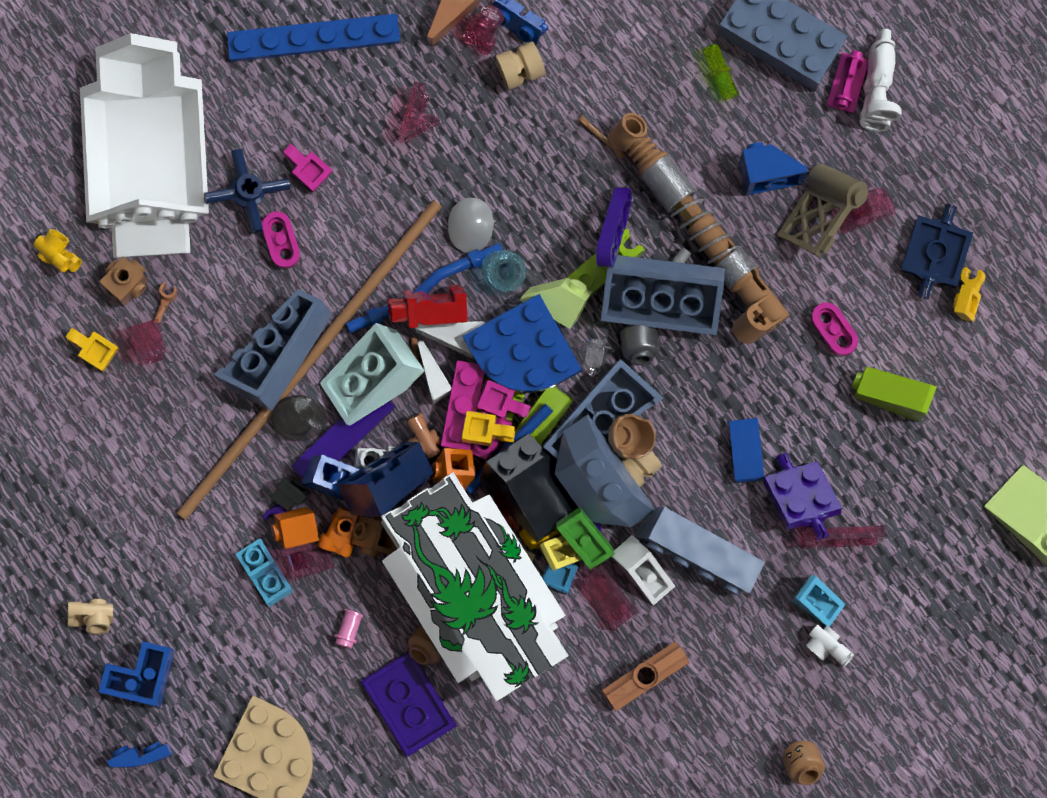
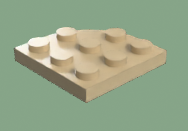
(268, 754)

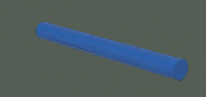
(528, 428)

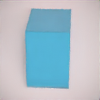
(818, 601)

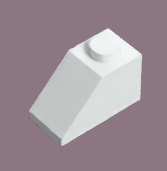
(643, 569)

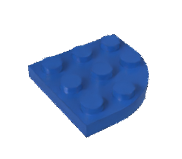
(523, 349)

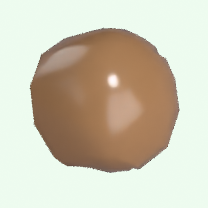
(631, 436)

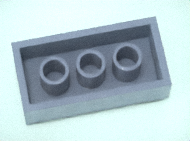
(784, 38)
(663, 294)

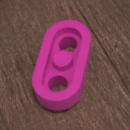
(281, 240)
(835, 329)

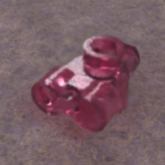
(483, 29)

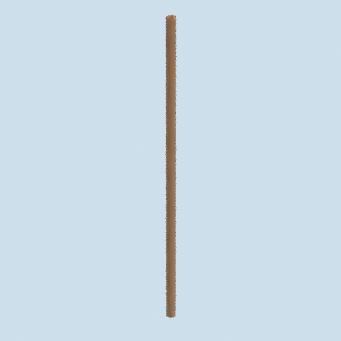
(315, 352)

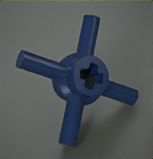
(241, 197)

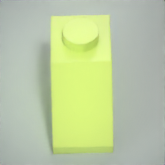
(563, 299)

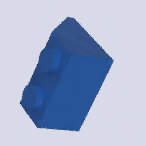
(769, 169)

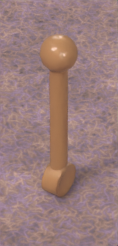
(586, 123)

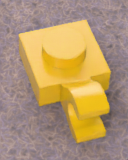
(968, 299)
(94, 350)
(481, 429)

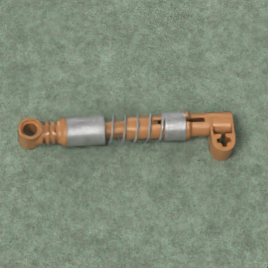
(676, 194)

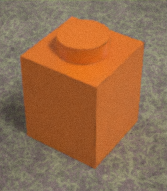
(294, 528)

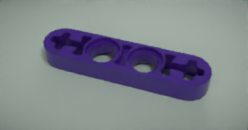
(614, 227)

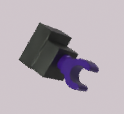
(287, 496)

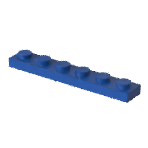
(313, 37)

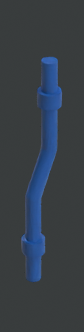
(474, 259)

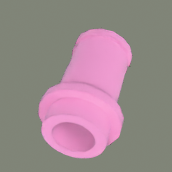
(348, 629)

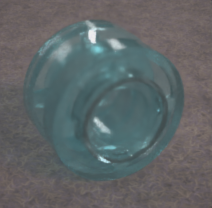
(516, 272)

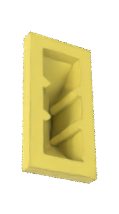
(559, 553)

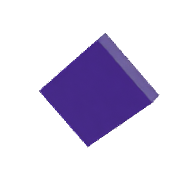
(408, 704)

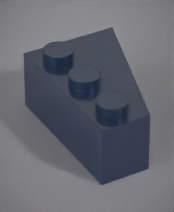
(386, 480)

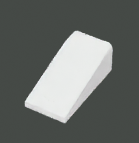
(437, 383)

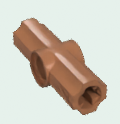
(661, 664)

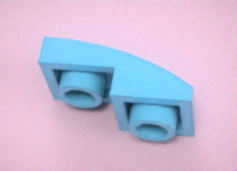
(264, 572)

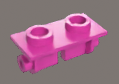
(848, 81)

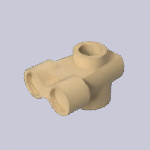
(96, 615)

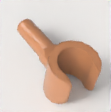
(165, 300)
(414, 348)

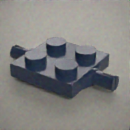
(936, 251)

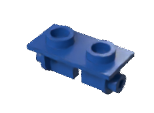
(526, 27)

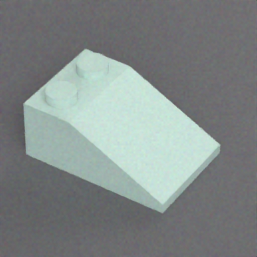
(371, 373)

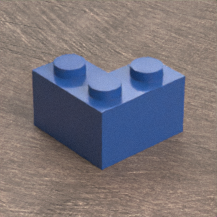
(146, 682)

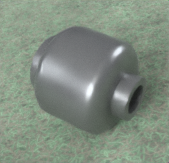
(639, 344)

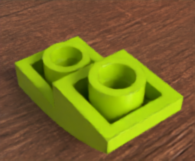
(558, 402)

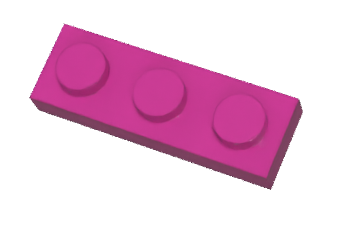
(464, 397)

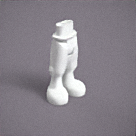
(876, 110)

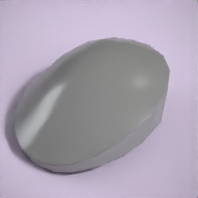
(470, 225)

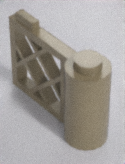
(835, 190)

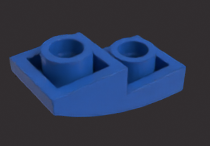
(746, 450)
(131, 757)

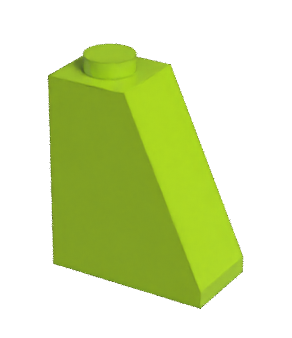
(894, 393)

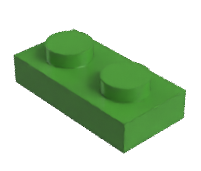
(585, 538)

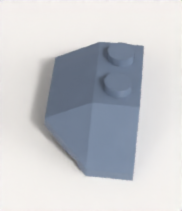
(598, 477)

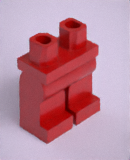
(428, 308)

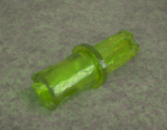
(720, 72)

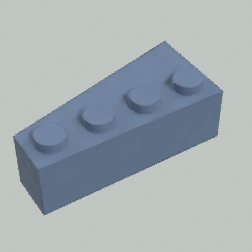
(277, 351)
(615, 394)
(700, 549)

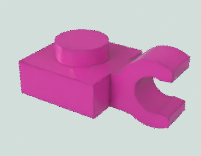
(309, 169)
(498, 400)

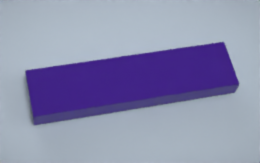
(342, 438)

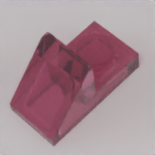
(414, 121)

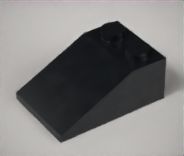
(527, 487)

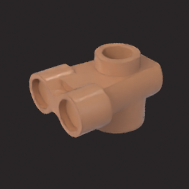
(428, 439)

